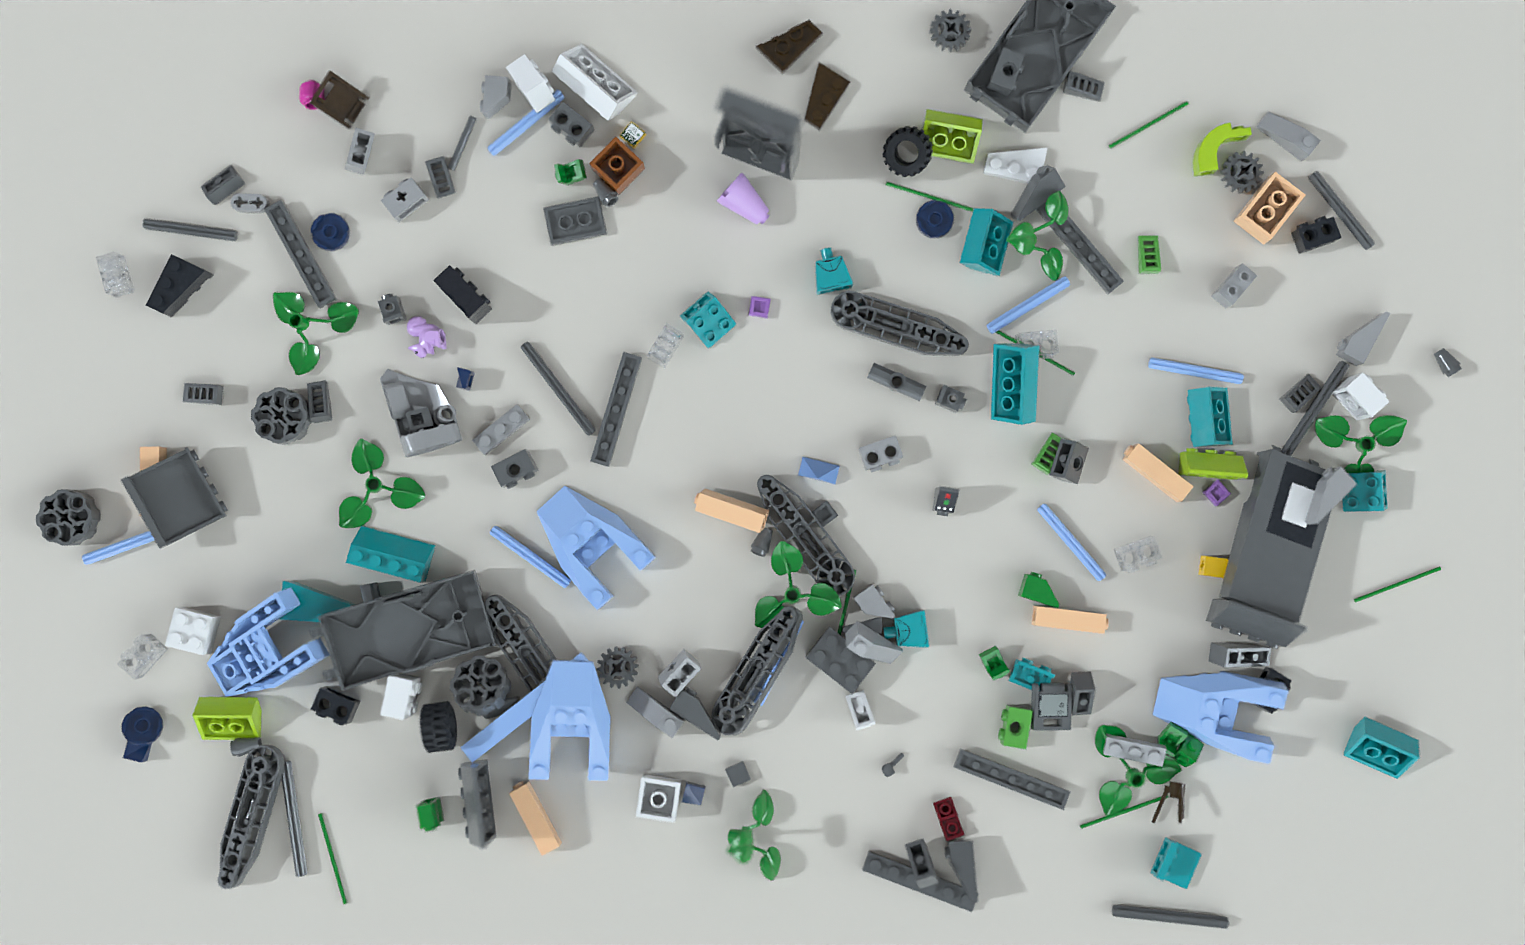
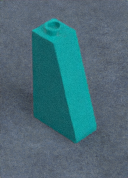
(312, 603)

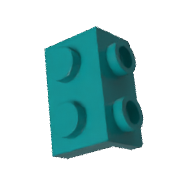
(1025, 674)

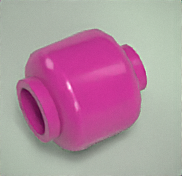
(306, 92)

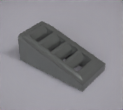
(1069, 89)
(440, 160)
(216, 398)
(1290, 404)
(323, 413)
(874, 624)

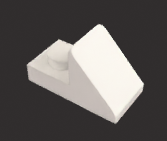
(860, 710)

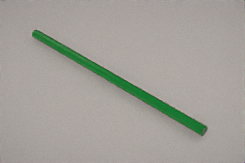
(1148, 124)
(929, 196)
(1048, 360)
(1397, 584)
(844, 609)
(1121, 812)
(332, 858)

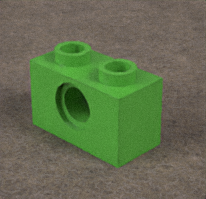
(1018, 738)

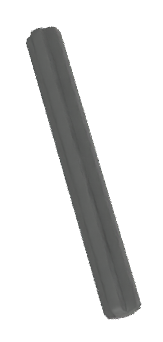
(1341, 210)
(189, 229)

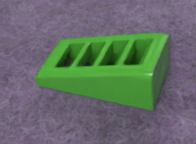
(1143, 269)
(1036, 462)

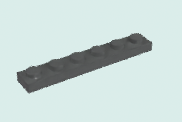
(1084, 252)
(300, 254)
(616, 409)
(1011, 779)
(903, 875)

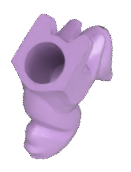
(428, 335)

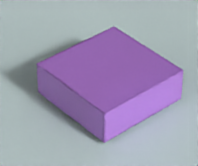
(759, 307)
(1216, 492)

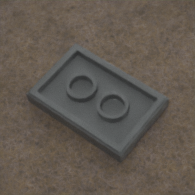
(575, 221)

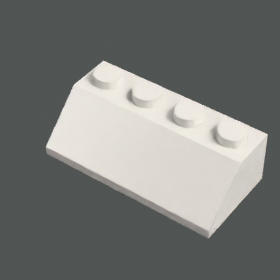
(594, 81)

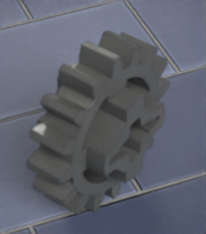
(948, 22)
(1235, 165)
(607, 659)

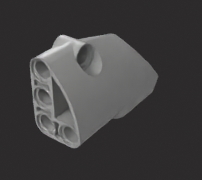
(410, 394)

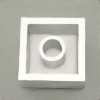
(531, 82)
(1360, 396)
(192, 630)
(401, 696)
(658, 798)

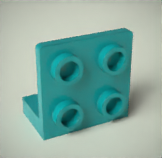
(708, 319)
(1368, 493)
(1175, 863)

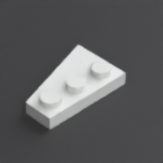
(1015, 164)

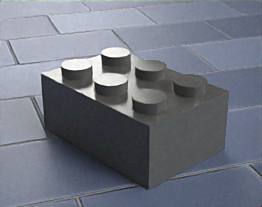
(838, 661)

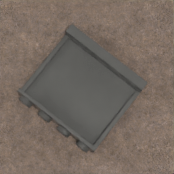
(174, 497)

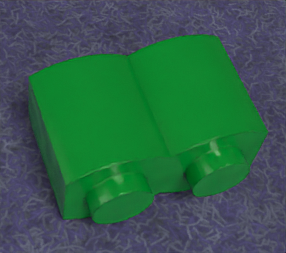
(430, 814)

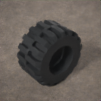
(891, 151)
(438, 727)

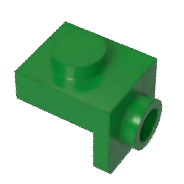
(570, 172)
(994, 663)
(1172, 737)
(1188, 751)

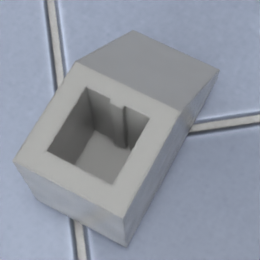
(496, 94)
(872, 603)

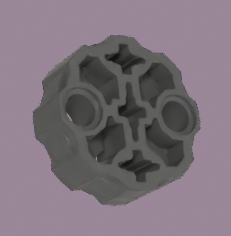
(285, 398)
(69, 532)
(480, 671)

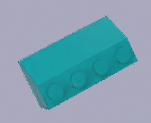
(1015, 383)
(391, 554)

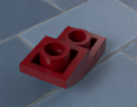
(948, 819)

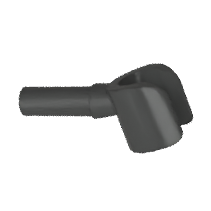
(888, 768)

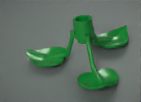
(1024, 238)
(289, 309)
(1386, 430)
(404, 495)
(785, 560)
(1116, 796)
(742, 842)

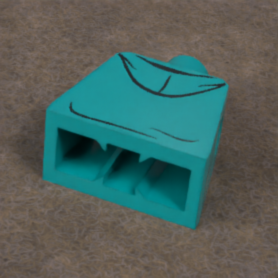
(831, 273)
(909, 630)

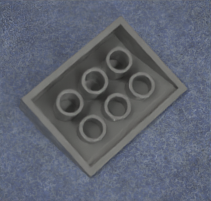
(1254, 623)
(478, 803)

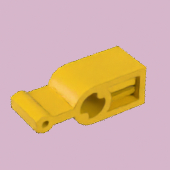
(1213, 566)

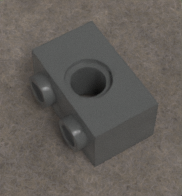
(1008, 61)
(1069, 461)
(503, 469)
(921, 863)

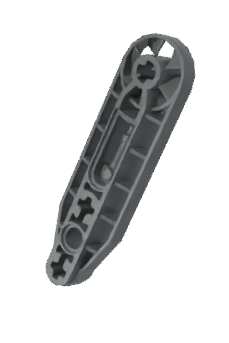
(909, 327)
(799, 526)
(523, 645)
(756, 673)
(253, 802)

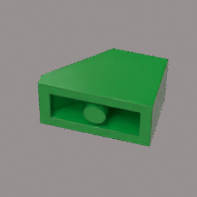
(1037, 590)

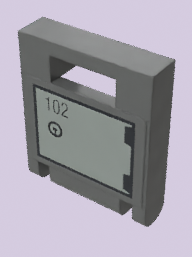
(1051, 702)

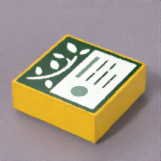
(632, 135)

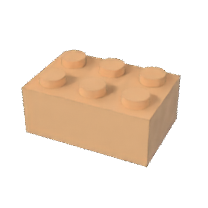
(1269, 208)

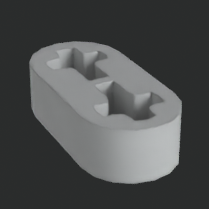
(249, 199)

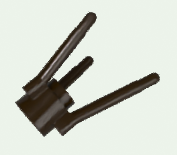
(1176, 791)

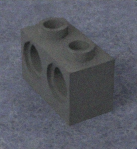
(573, 122)

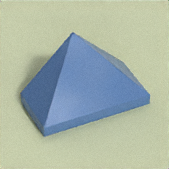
(818, 470)

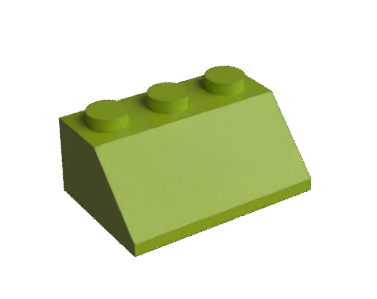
(952, 135)
(1212, 464)
(228, 717)

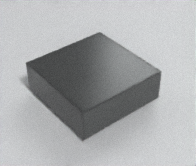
(825, 513)
(738, 774)

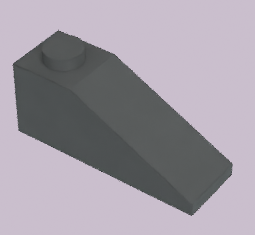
(1037, 191)
(1239, 655)
(691, 709)
(963, 864)

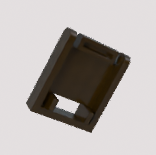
(341, 101)

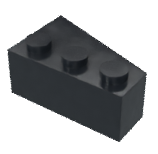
(176, 285)
(463, 294)

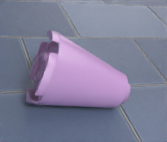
(744, 200)

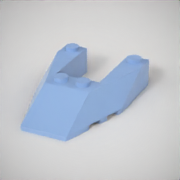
(581, 534)
(249, 656)
(1209, 705)
(570, 707)

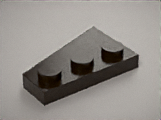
(788, 47)
(824, 96)

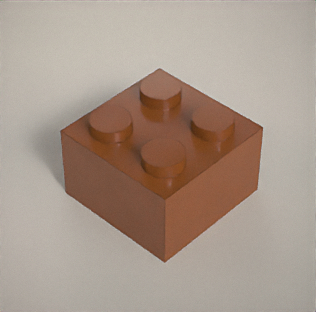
(617, 165)

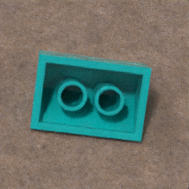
(986, 241)
(1209, 417)
(1382, 748)

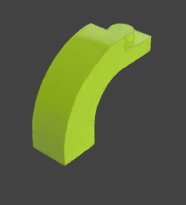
(1206, 152)

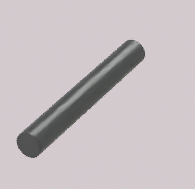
(462, 142)

